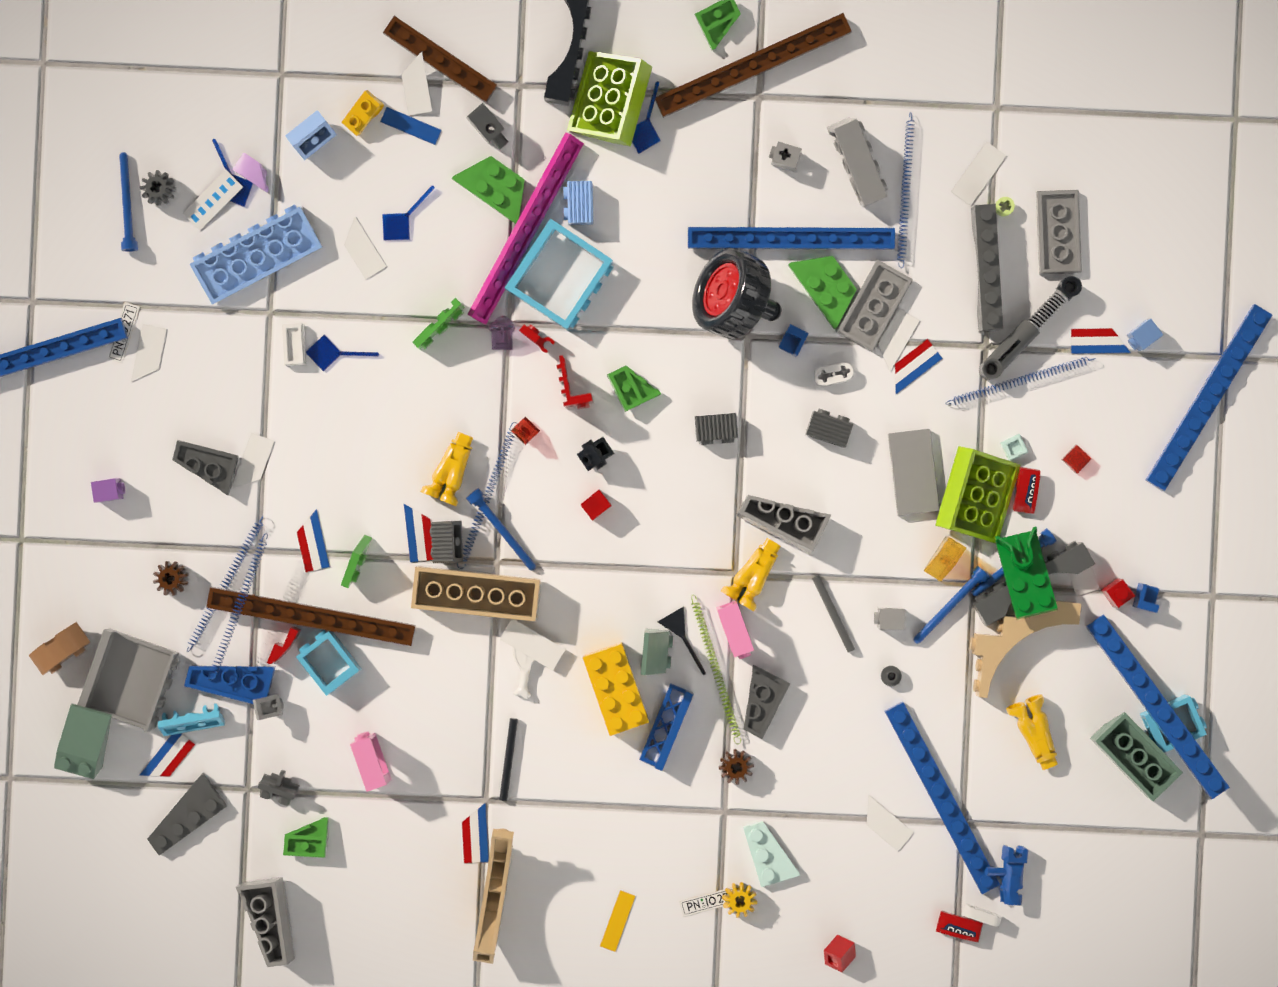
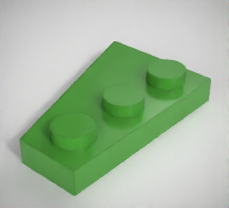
(425, 337)

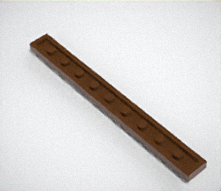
(753, 65)
(312, 616)

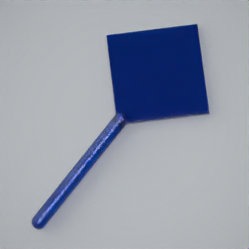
(645, 134)
(242, 196)
(397, 225)
(325, 353)

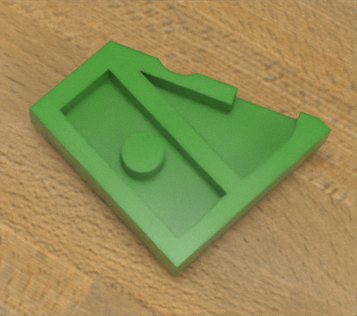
(717, 20)
(631, 388)
(357, 559)
(308, 840)

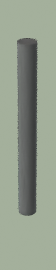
(833, 613)

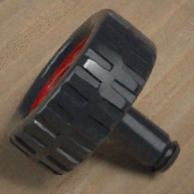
(733, 294)

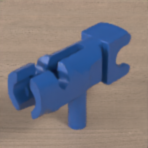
(1011, 874)

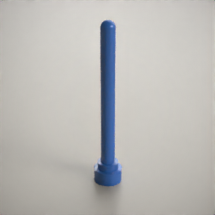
(129, 243)
(477, 499)
(1046, 538)
(977, 577)

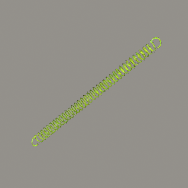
(721, 688)

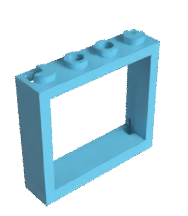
(532, 255)

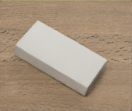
(294, 344)

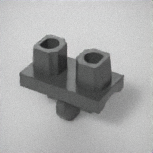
(278, 785)

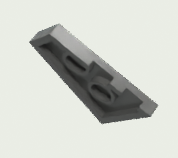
(763, 701)

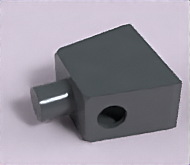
(480, 119)

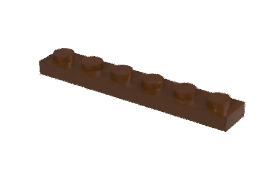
(440, 59)

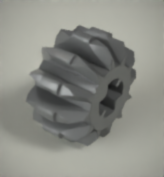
(165, 188)

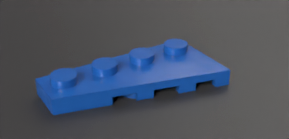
(233, 682)

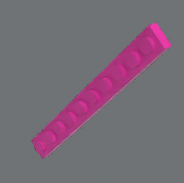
(525, 228)

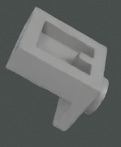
(268, 707)

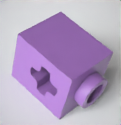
(107, 490)

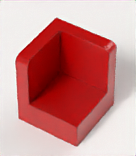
(595, 505)
(839, 953)

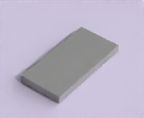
(1058, 232)
(874, 305)
(913, 472)

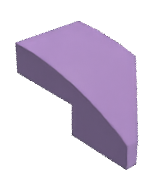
(252, 171)

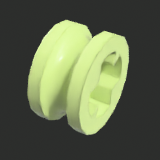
(1002, 200)

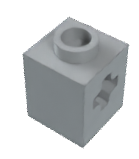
(792, 152)
(890, 618)

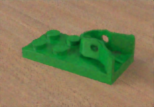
(1026, 574)

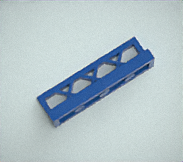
(674, 728)

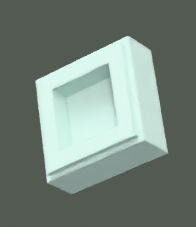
(1014, 447)

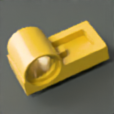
(362, 112)

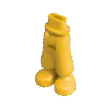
(450, 470)
(753, 574)
(1035, 730)

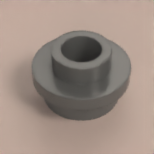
(884, 676)

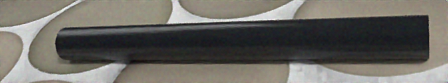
(508, 759)

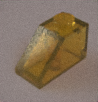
(944, 558)

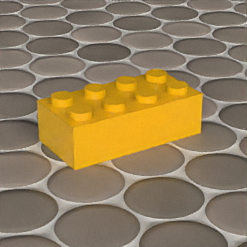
(615, 689)

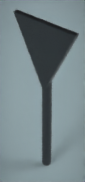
(676, 624)

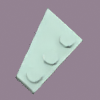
(768, 856)

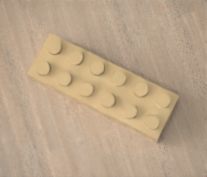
(475, 593)

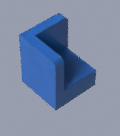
(793, 340)
(1146, 598)

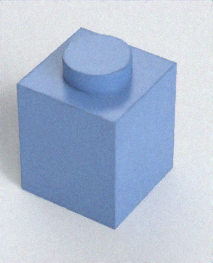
(1144, 335)

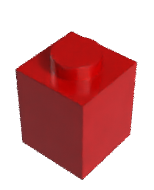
(1117, 593)

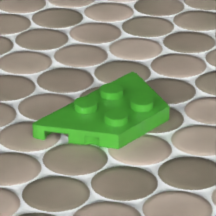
(495, 186)
(826, 286)

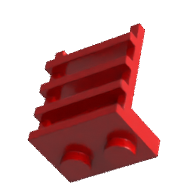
(581, 401)

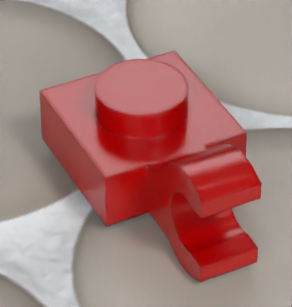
(532, 334)

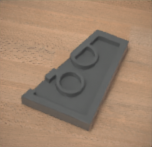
(207, 463)

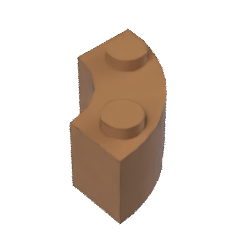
(64, 645)

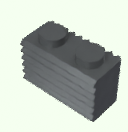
(716, 427)
(829, 429)
(446, 541)

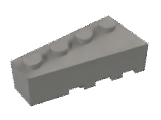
(858, 160)
(785, 521)
(269, 918)

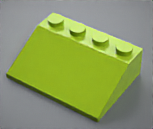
(610, 97)
(977, 494)

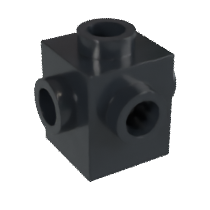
(595, 454)

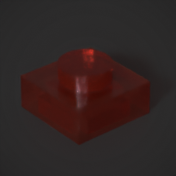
(525, 430)
(1076, 459)

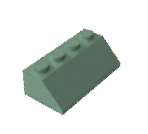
(1136, 756)

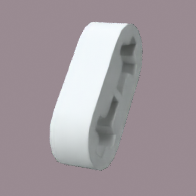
(832, 369)
(981, 915)

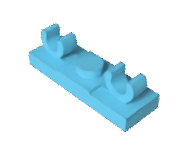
(191, 721)

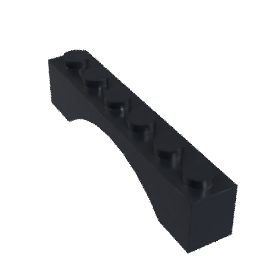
(560, 83)

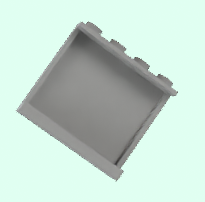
(129, 679)

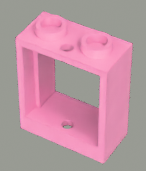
(735, 630)
(370, 761)

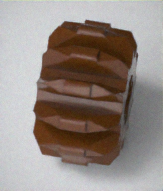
(174, 571)
(738, 773)

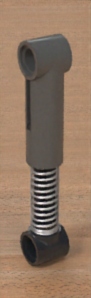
(1029, 329)

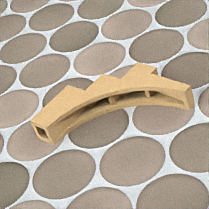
(1011, 631)
(493, 895)

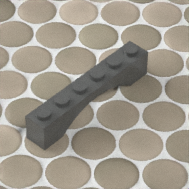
(988, 269)
(995, 604)

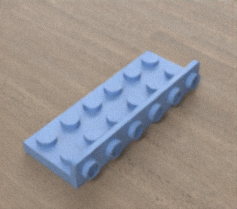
(255, 254)

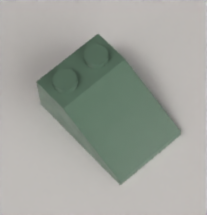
(655, 651)
(83, 741)

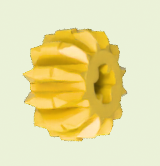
(741, 907)

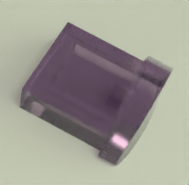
(502, 333)

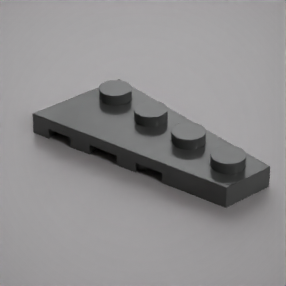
(190, 812)

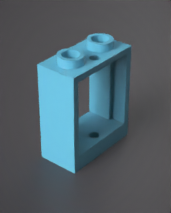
(307, 648)
(1154, 731)

